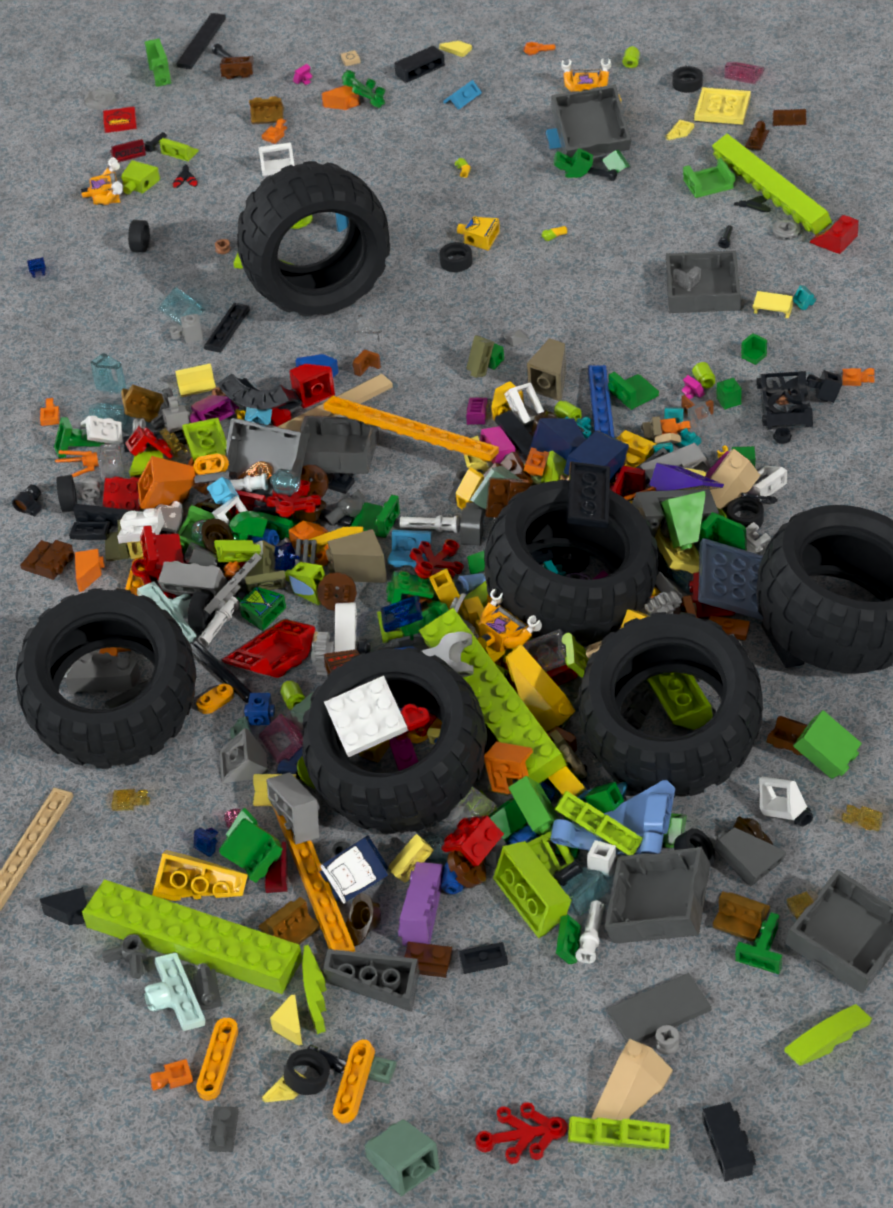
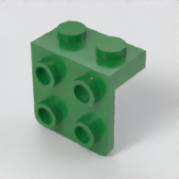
(631, 391)
(724, 531)
(408, 584)
(251, 849)

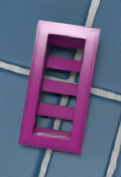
(476, 411)

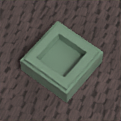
(382, 1070)

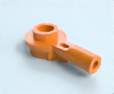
(533, 48)
(231, 569)

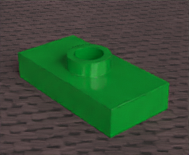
(568, 939)

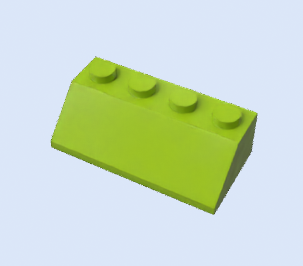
(682, 699)
(531, 888)

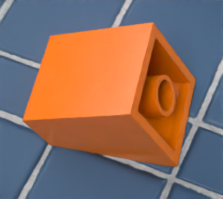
(164, 483)

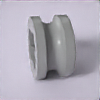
(136, 423)

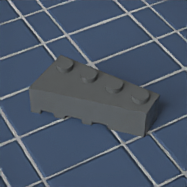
(374, 975)

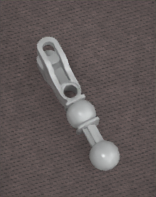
(450, 651)

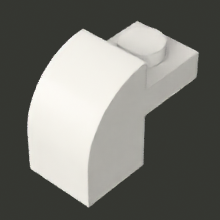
(602, 858)

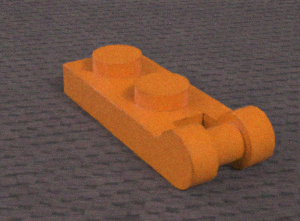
(536, 462)

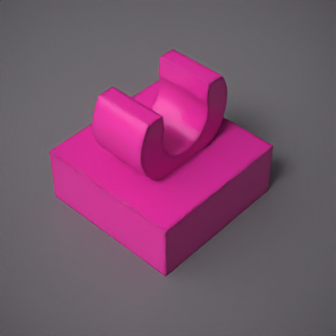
(303, 75)
(692, 388)

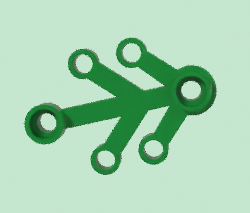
(358, 88)

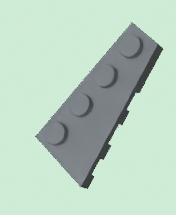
(232, 586)

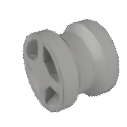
(90, 489)
(671, 1044)

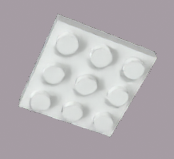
(366, 716)

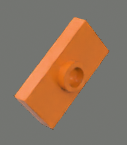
(733, 626)

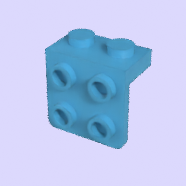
(402, 543)

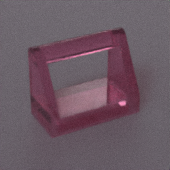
(743, 72)
(279, 724)

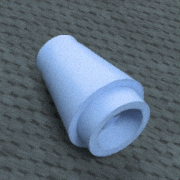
(468, 583)

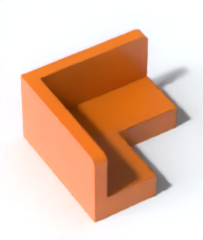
(504, 763)

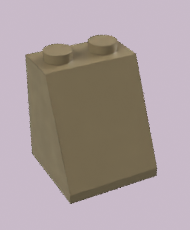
(548, 369)
(358, 557)

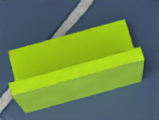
(177, 149)
(236, 550)

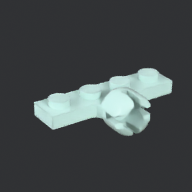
(176, 607)
(174, 993)

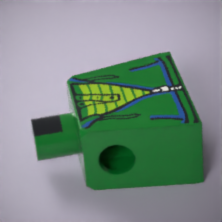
(261, 606)

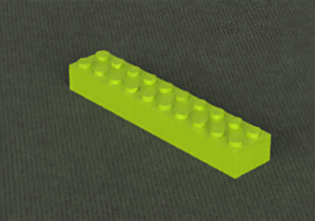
(501, 706)
(194, 936)

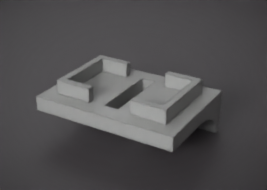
(667, 586)

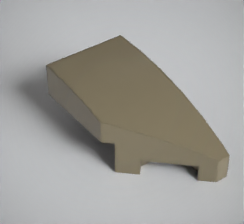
(652, 428)

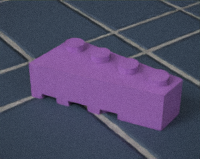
(421, 903)

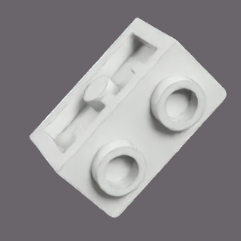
(103, 430)

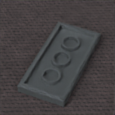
(660, 1006)

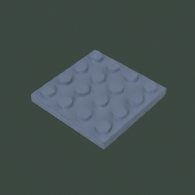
(728, 578)

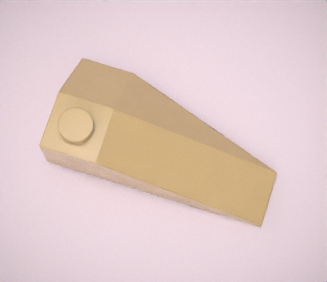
(736, 475)
(633, 1082)

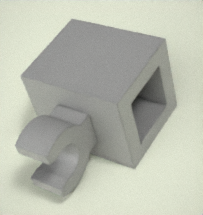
(190, 329)
(175, 415)

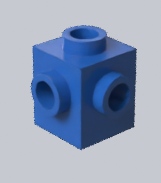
(259, 713)

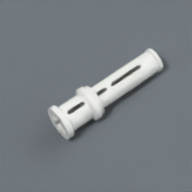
(250, 483)
(439, 523)
(221, 616)
(589, 939)

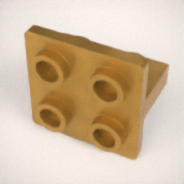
(266, 110)
(141, 402)
(740, 915)
(291, 922)

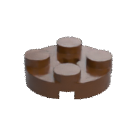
(468, 875)

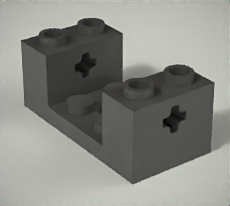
(651, 508)

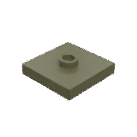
(267, 581)

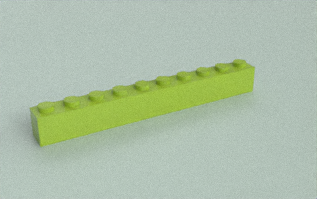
(772, 184)

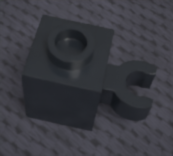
(826, 386)

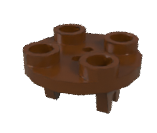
(319, 481)
(327, 591)

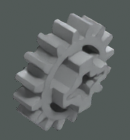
(662, 603)
(319, 648)

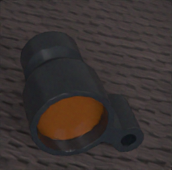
(25, 501)

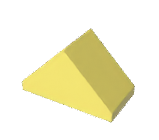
(286, 1021)

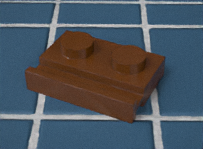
(432, 959)

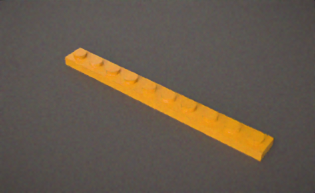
(411, 428)
(318, 891)

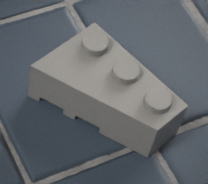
(685, 457)
(190, 578)
(101, 673)
(296, 806)

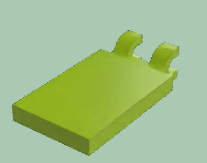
(205, 438)

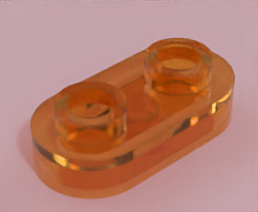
(253, 470)

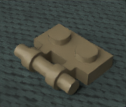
(569, 755)

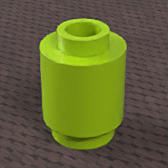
(631, 57)
(704, 374)
(564, 409)
(291, 693)

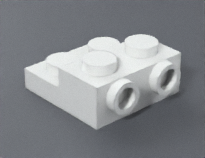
(133, 523)

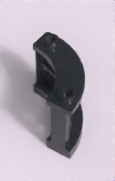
(247, 395)
(798, 413)

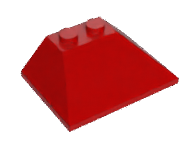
(274, 649)

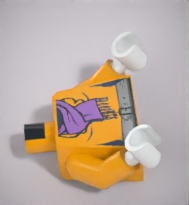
(585, 79)
(104, 188)
(502, 628)

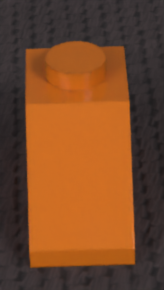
(340, 98)
(305, 530)
(88, 567)

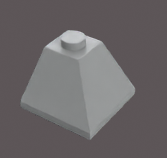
(242, 758)

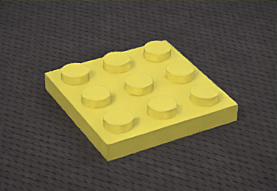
(722, 106)

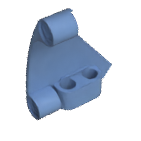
(644, 814)

